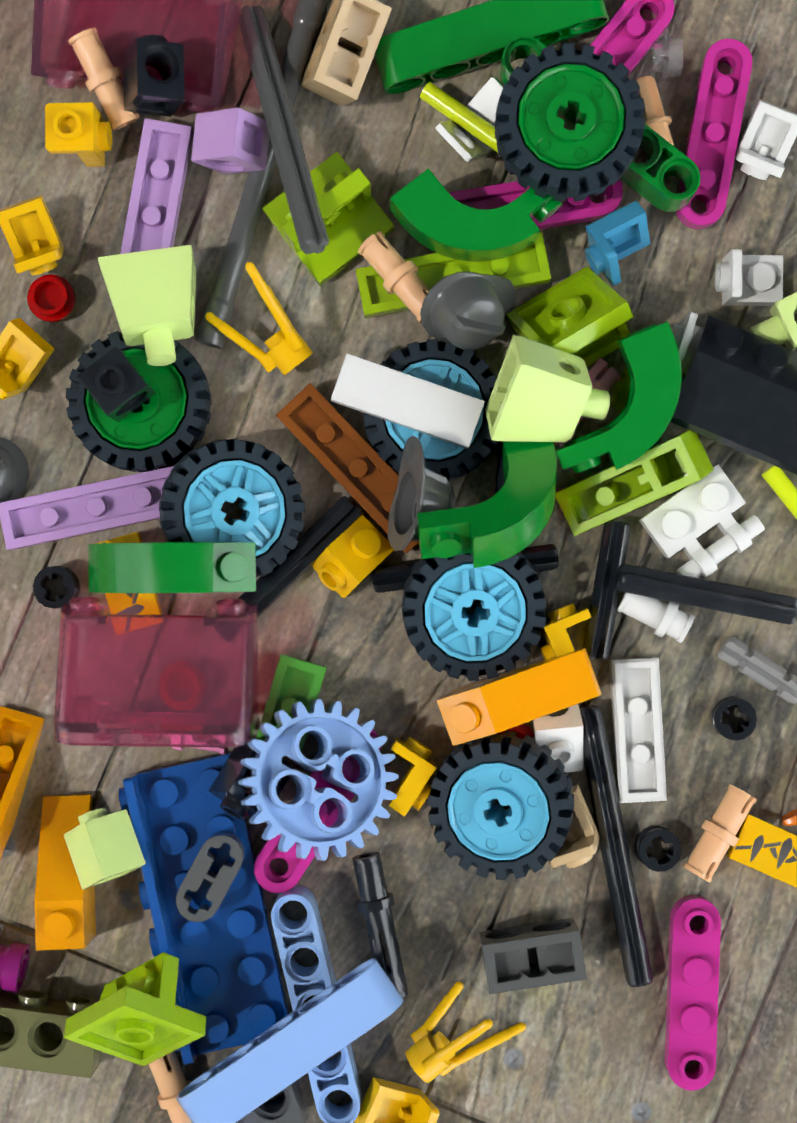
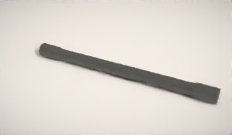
(306, 24)

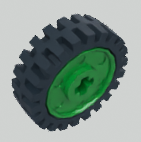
(605, 123)
(165, 427)

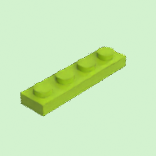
(522, 269)

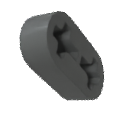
(220, 882)

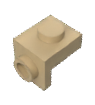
(582, 837)

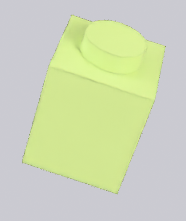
(103, 847)

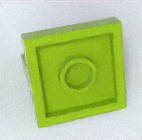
(347, 213)
(575, 316)
(138, 1015)

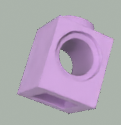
(230, 141)

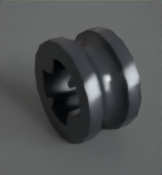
(43, 592)
(742, 707)
(643, 840)

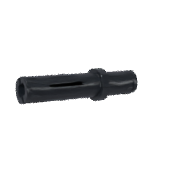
(376, 906)

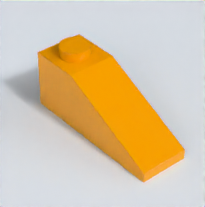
(518, 696)
(18, 746)
(62, 909)

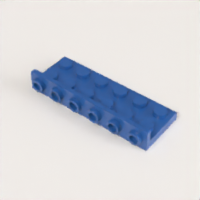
(231, 959)

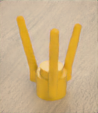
(285, 346)
(437, 1055)

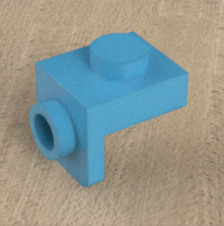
(615, 238)

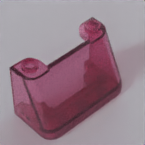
(203, 27)
(156, 677)

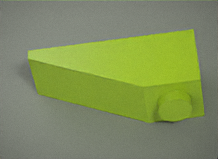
(655, 474)

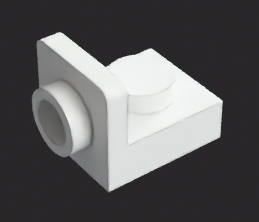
(749, 279)

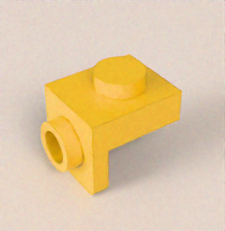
(77, 130)
(31, 236)
(21, 357)
(352, 557)
(555, 631)
(414, 786)
(395, 1103)

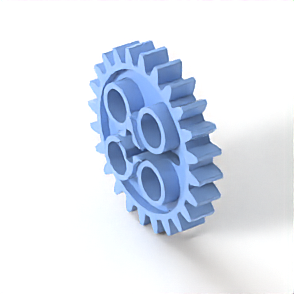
(299, 819)

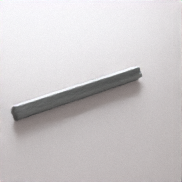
(283, 131)

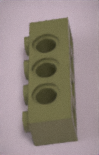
(30, 1046)

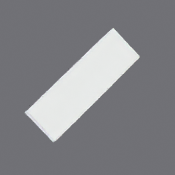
(407, 401)
(638, 730)

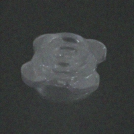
(668, 56)

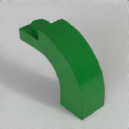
(464, 231)
(650, 405)
(503, 522)
(172, 567)

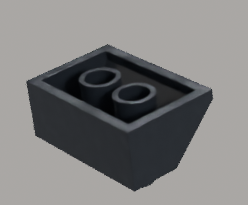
(740, 393)

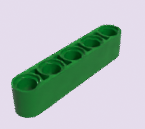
(478, 38)
(662, 156)

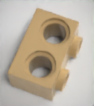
(345, 49)

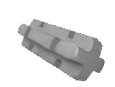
(759, 668)

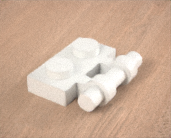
(693, 512)

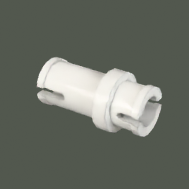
(657, 614)

